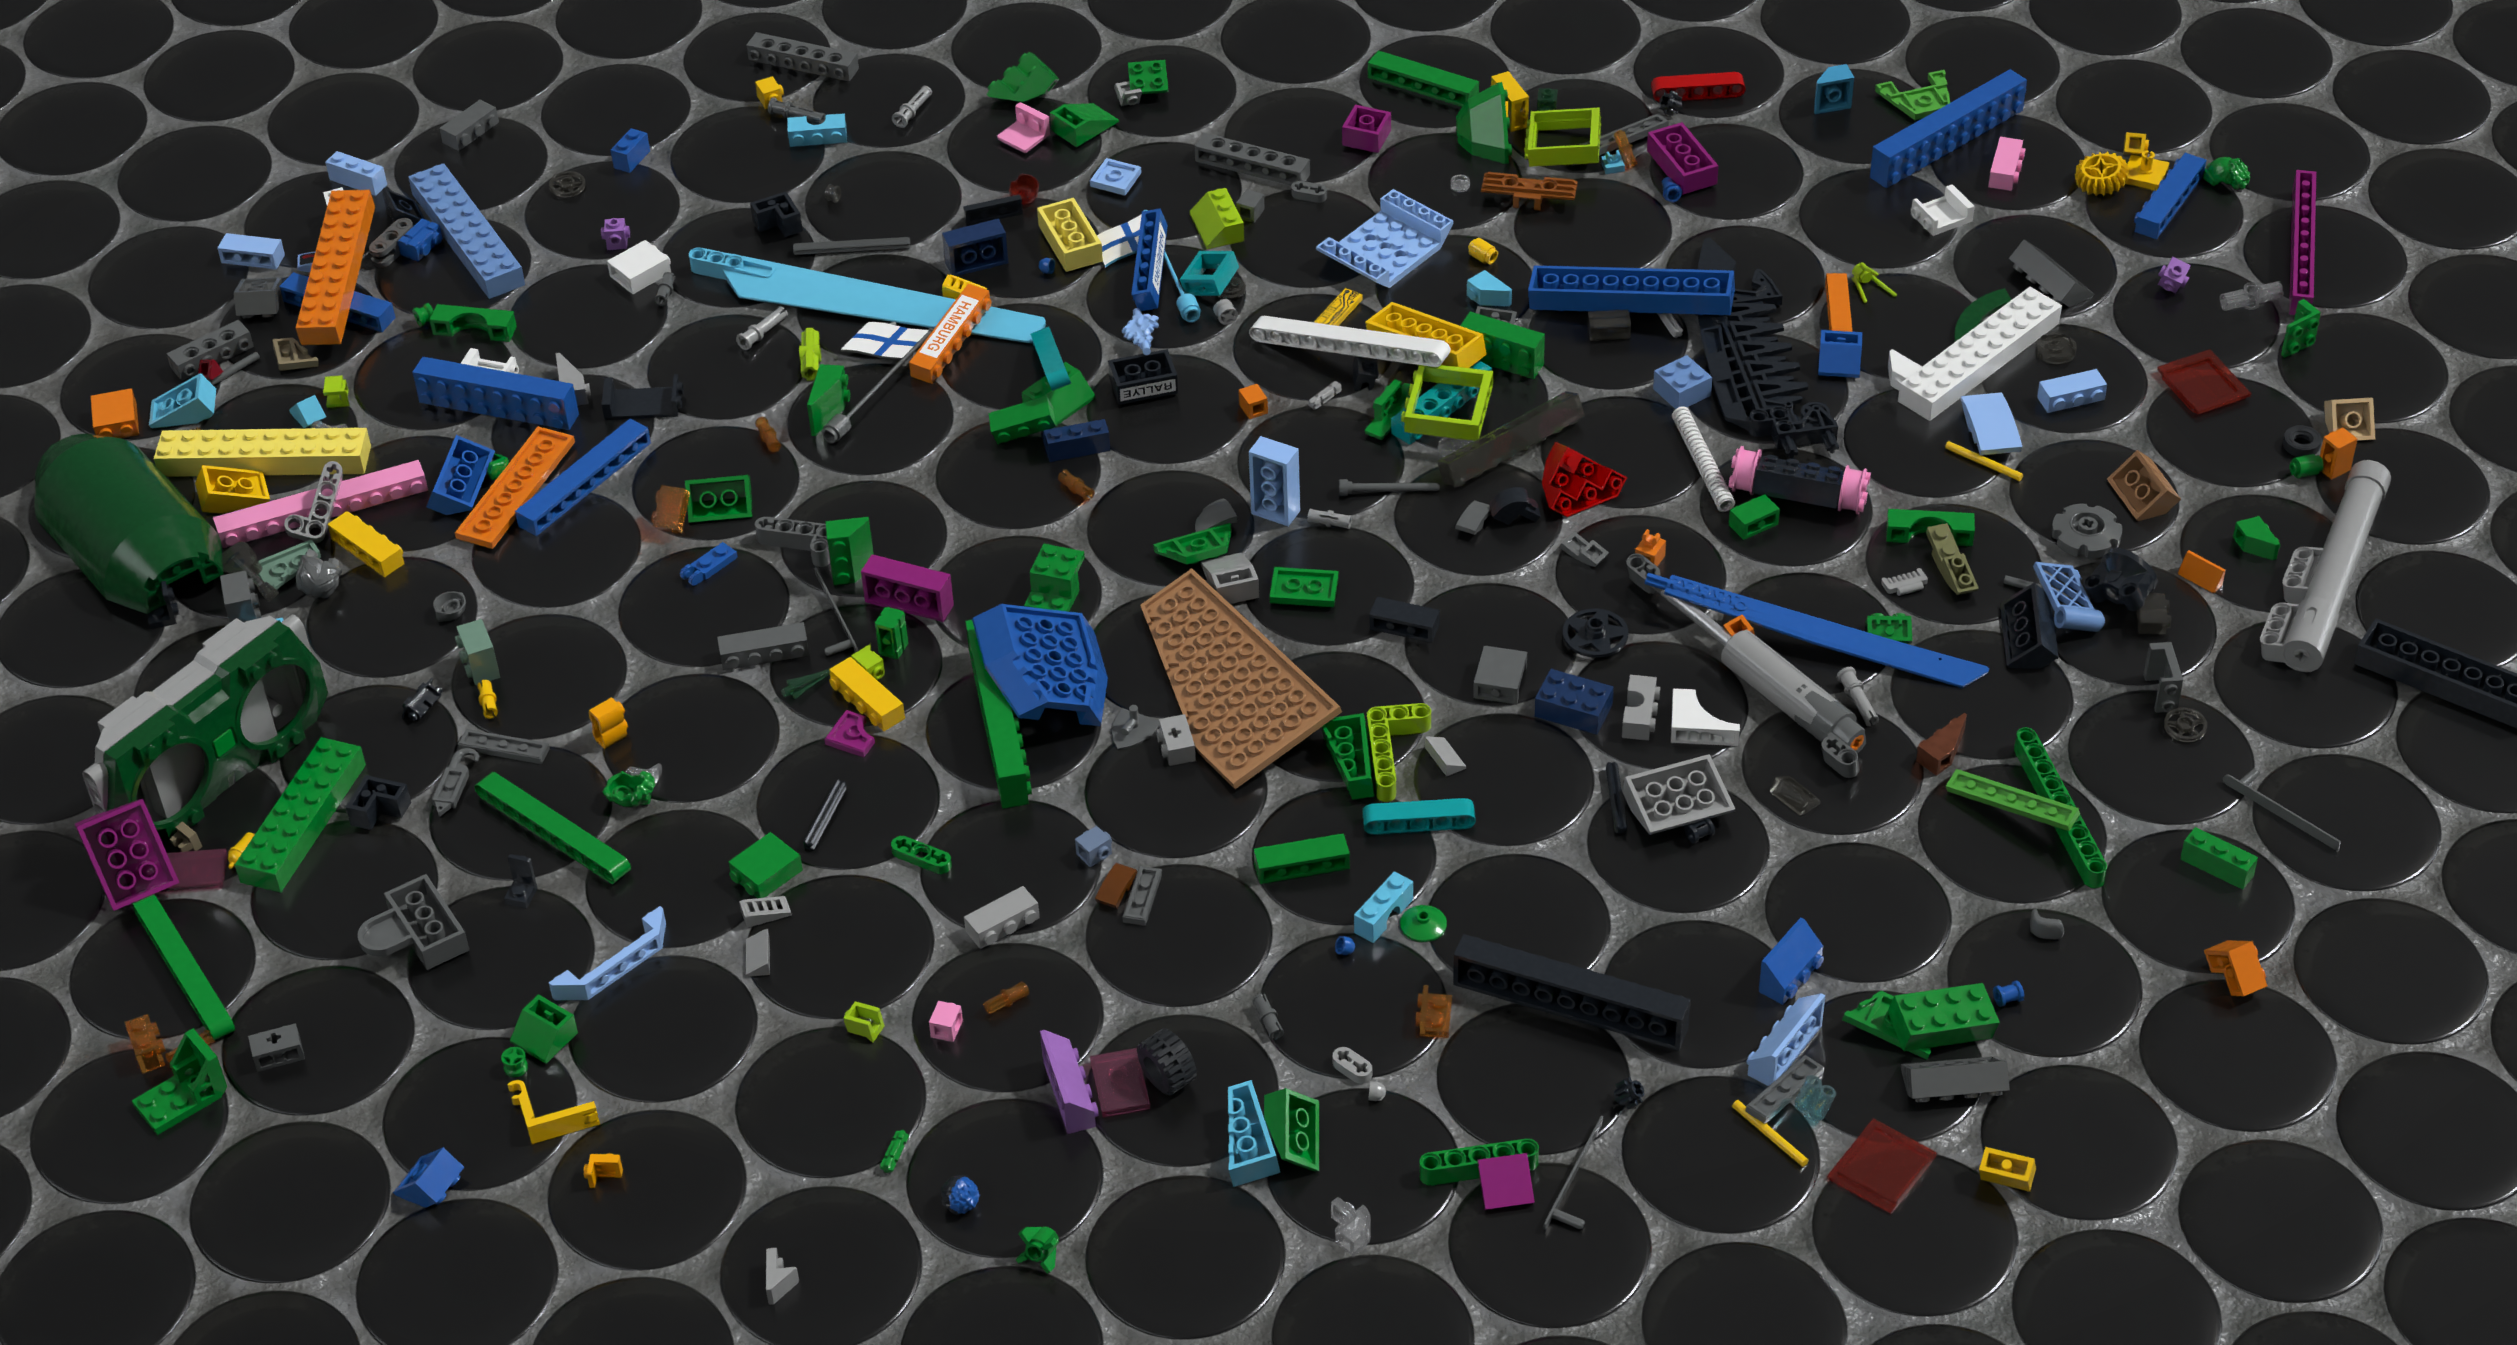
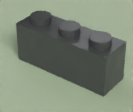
(469, 125)

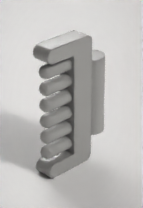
(1907, 585)

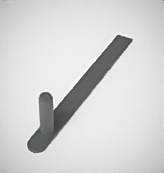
(842, 645)
(2243, 788)
(1560, 1215)

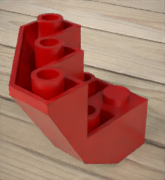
(1577, 482)

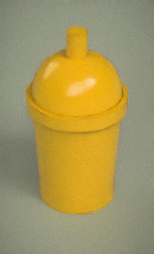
(236, 851)

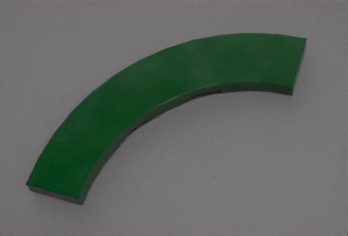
(1978, 310)

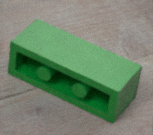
(1022, 420)
(2219, 858)

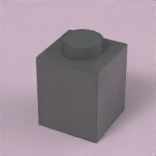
(1250, 205)

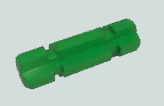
(894, 1151)

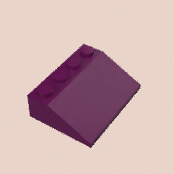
(127, 853)

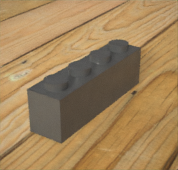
(763, 646)

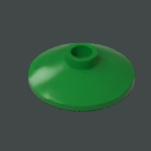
(1423, 923)

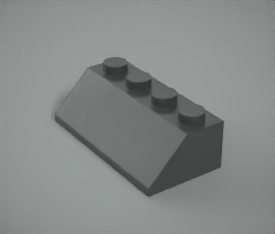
(2049, 275)
(1956, 1078)

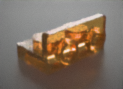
(1434, 1014)

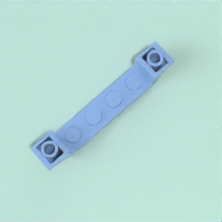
(571, 988)

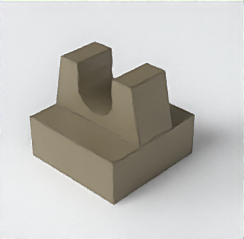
(187, 838)

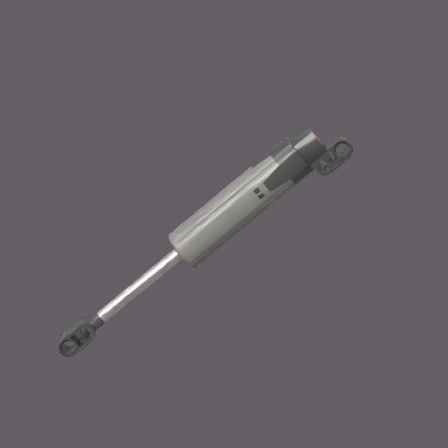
(1776, 680)

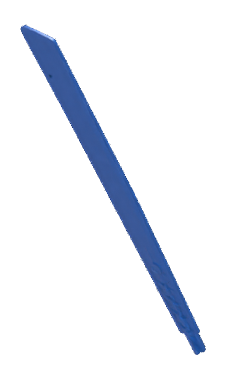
(1824, 632)

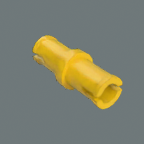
(487, 699)

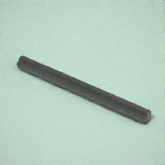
(851, 246)

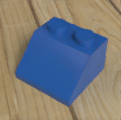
(430, 1178)

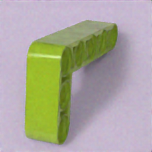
(1383, 723)

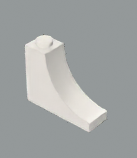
(1696, 726)

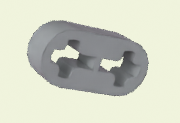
(1354, 1063)

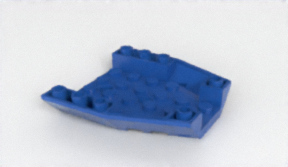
(1020, 661)

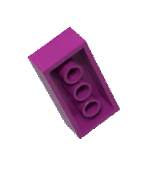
(1682, 157)
(907, 588)

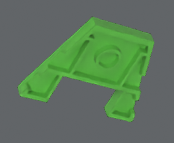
(1920, 101)

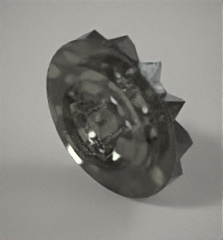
(1238, 289)

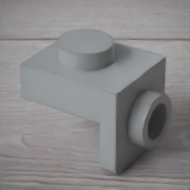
(1127, 96)

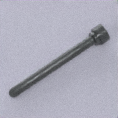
(1347, 487)

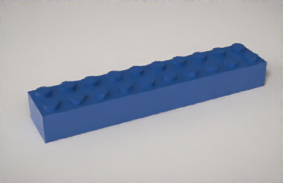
(1948, 128)
(1632, 289)

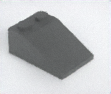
(257, 297)

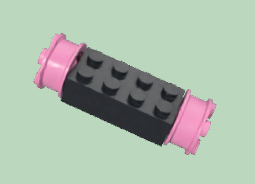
(1799, 481)

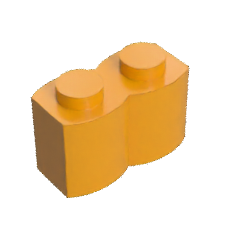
(608, 722)

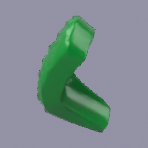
(497, 466)

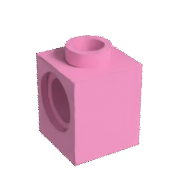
(945, 1021)

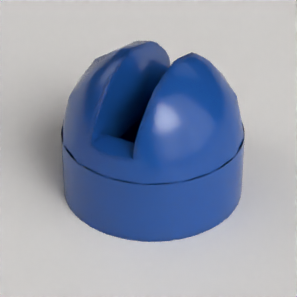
(1047, 265)
(1344, 945)

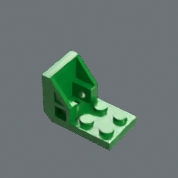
(195, 1085)

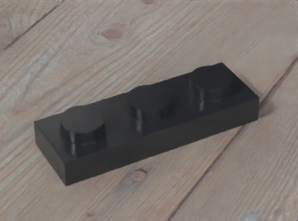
(993, 210)

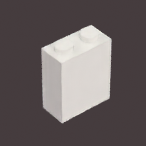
(639, 266)

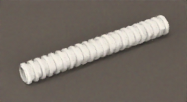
(1703, 459)

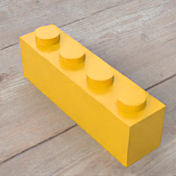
(366, 543)
(866, 694)

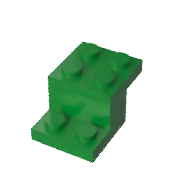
(1055, 578)

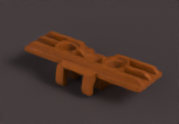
(1529, 188)

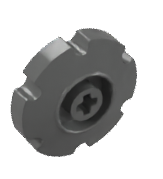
(2086, 530)

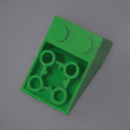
(1080, 122)

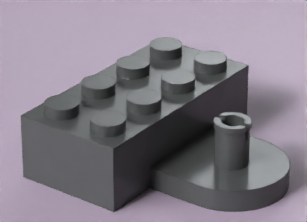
(417, 919)

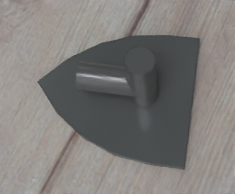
(1132, 728)

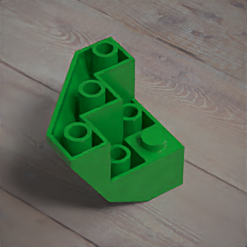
(1024, 81)
(1484, 125)

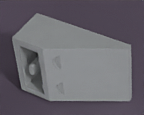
(1232, 577)

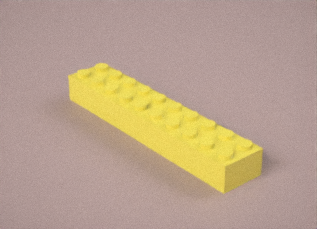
(265, 450)

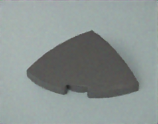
(1215, 514)

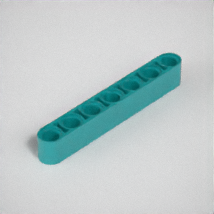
(1050, 358)

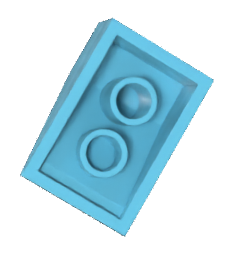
(184, 404)

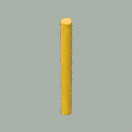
(1984, 461)
(1771, 1134)

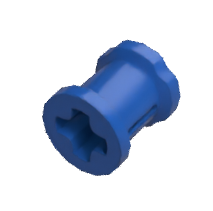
(2008, 993)

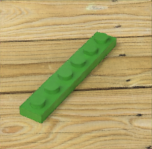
(2013, 800)

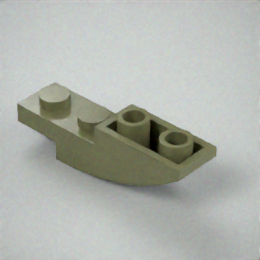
(1950, 561)

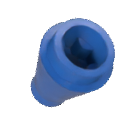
(1671, 191)

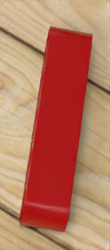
(1700, 86)

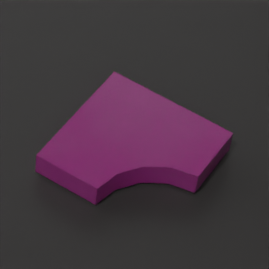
(850, 735)

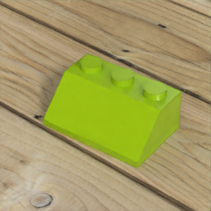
(1217, 219)

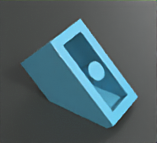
(1488, 290)
(308, 412)

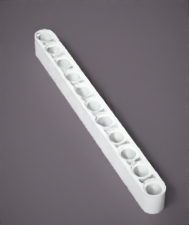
(1350, 341)

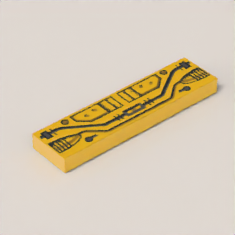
(1340, 308)

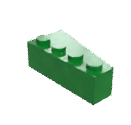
(1350, 750)

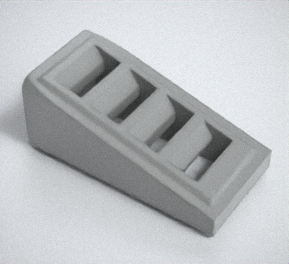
(754, 916)

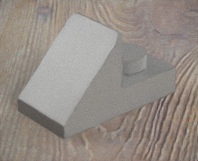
(778, 1279)

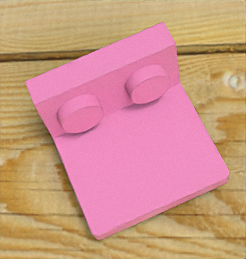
(1027, 130)

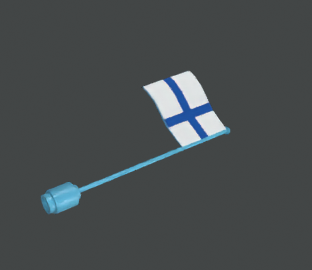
(1123, 242)

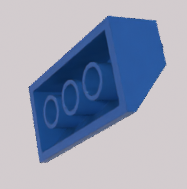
(460, 477)

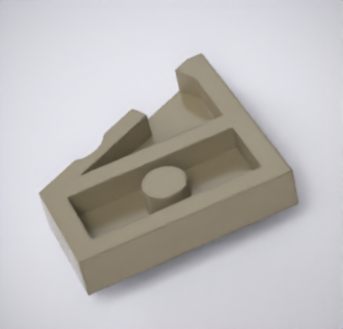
(292, 355)

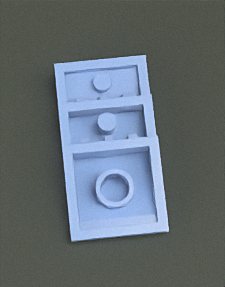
(1991, 423)

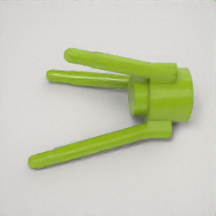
(1864, 274)

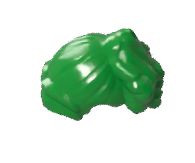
(2229, 171)
(629, 789)

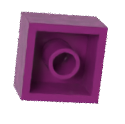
(1366, 128)

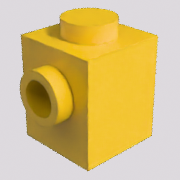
(767, 89)
(2135, 144)

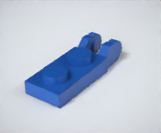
(708, 564)

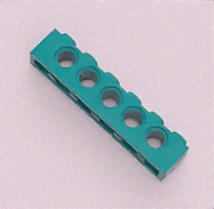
(1439, 402)

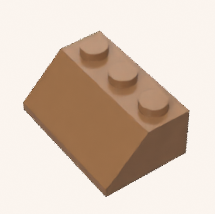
(2143, 487)

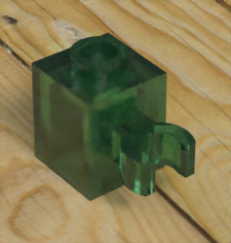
(1547, 99)

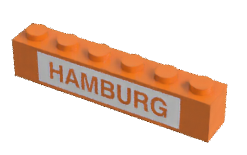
(950, 333)

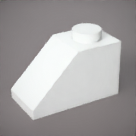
(1900, 368)

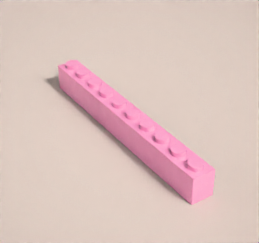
(352, 496)

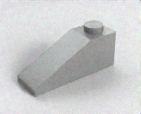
(569, 374)

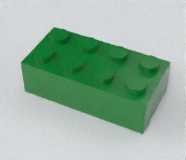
(1509, 345)
(1943, 1017)

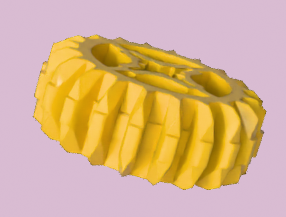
(2101, 173)

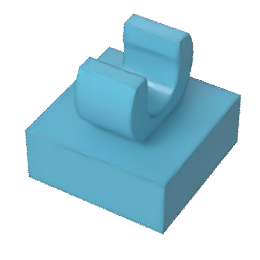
(1612, 163)

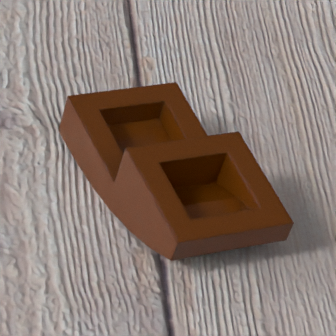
(1115, 884)

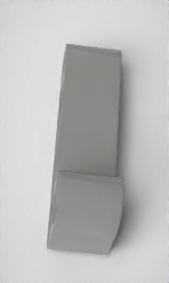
(320, 501)

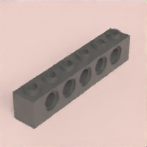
(802, 56)
(1251, 159)

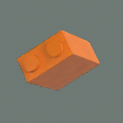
(115, 414)

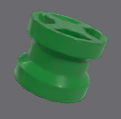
(423, 314)
(514, 1061)

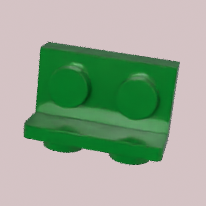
(1894, 627)

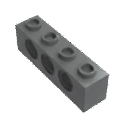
(217, 345)

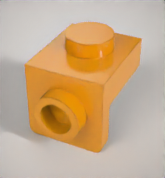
(602, 1166)

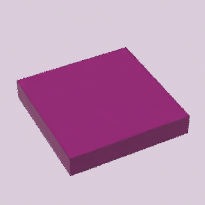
(1505, 1181)

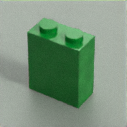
(765, 866)

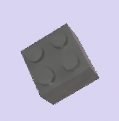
(238, 597)

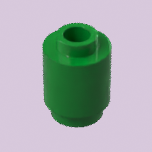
(2306, 465)

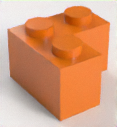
(2239, 964)

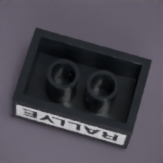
(1143, 377)

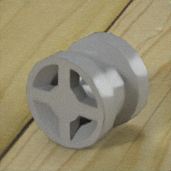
(1225, 311)

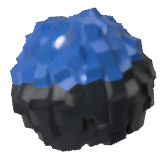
(959, 1194)

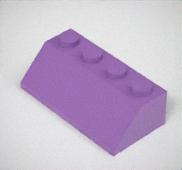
(1068, 1082)

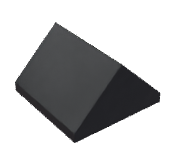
(401, 207)

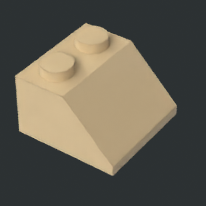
(2353, 415)

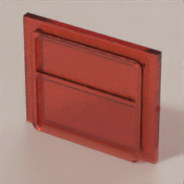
(2203, 382)
(1882, 1166)

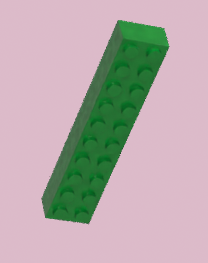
(1001, 732)

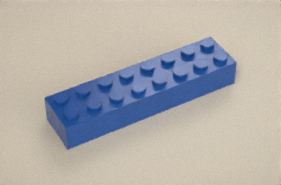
(496, 393)

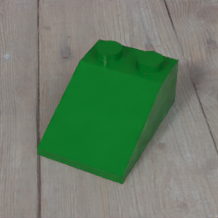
(827, 396)
(1294, 1126)

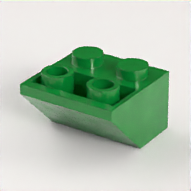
(543, 1029)

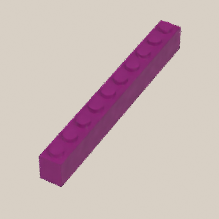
(2302, 239)

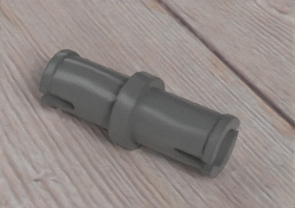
(665, 288)
(1268, 1016)

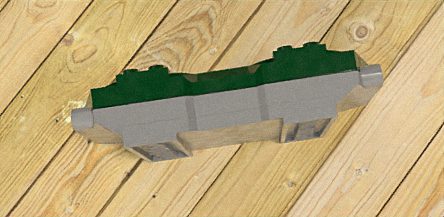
(209, 723)

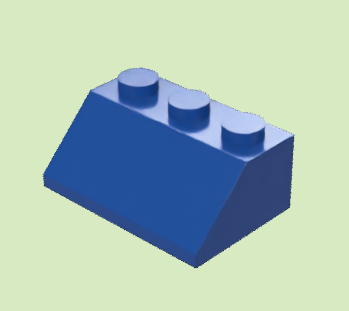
(1790, 962)

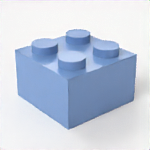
(1682, 382)

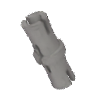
(1329, 518)

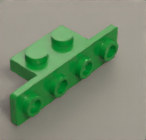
(1386, 407)

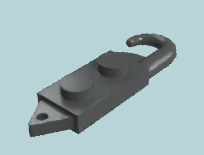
(453, 781)

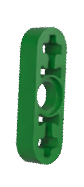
(927, 862)

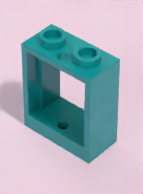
(1193, 277)

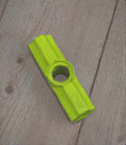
(810, 353)

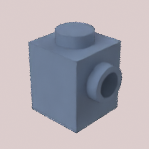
(1093, 846)

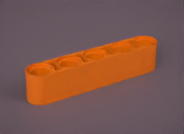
(1838, 302)

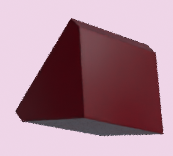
(209, 369)

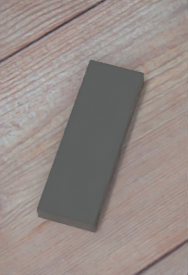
(1142, 895)

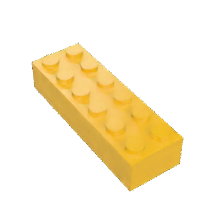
(1465, 344)

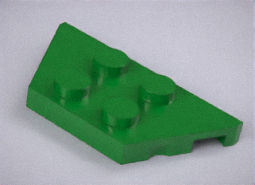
(1197, 545)
(1873, 1018)

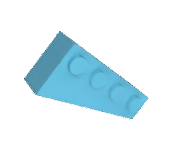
(1249, 1140)

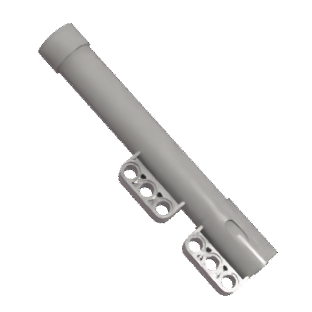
(2321, 576)

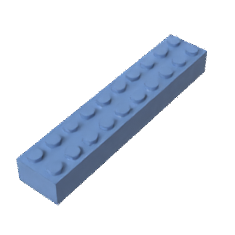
(467, 231)

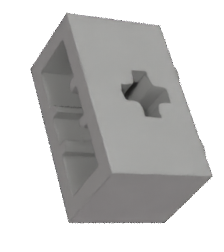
(1176, 740)

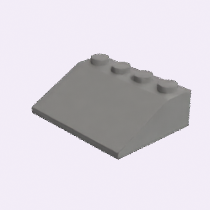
(1677, 794)

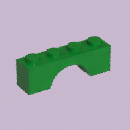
(450, 319)
(1905, 524)

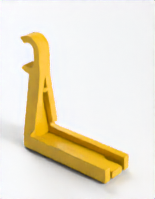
(556, 1123)

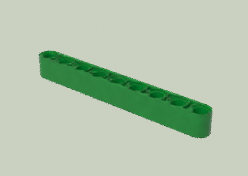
(2048, 784)
(553, 827)
(183, 967)

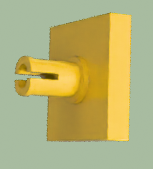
(2146, 170)

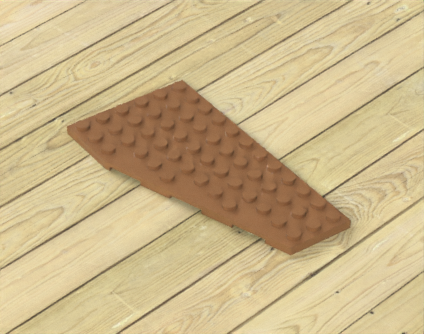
(1230, 681)

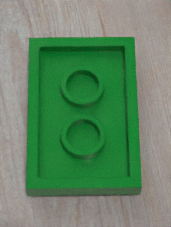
(1304, 587)

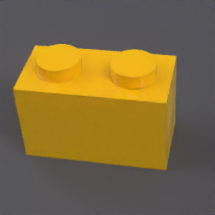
(2007, 1169)

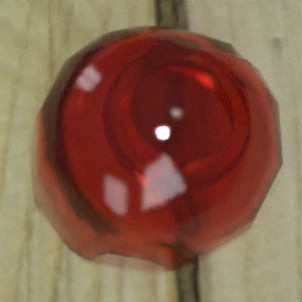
(1026, 186)

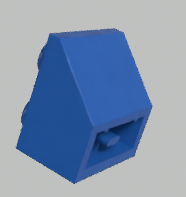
(1840, 353)

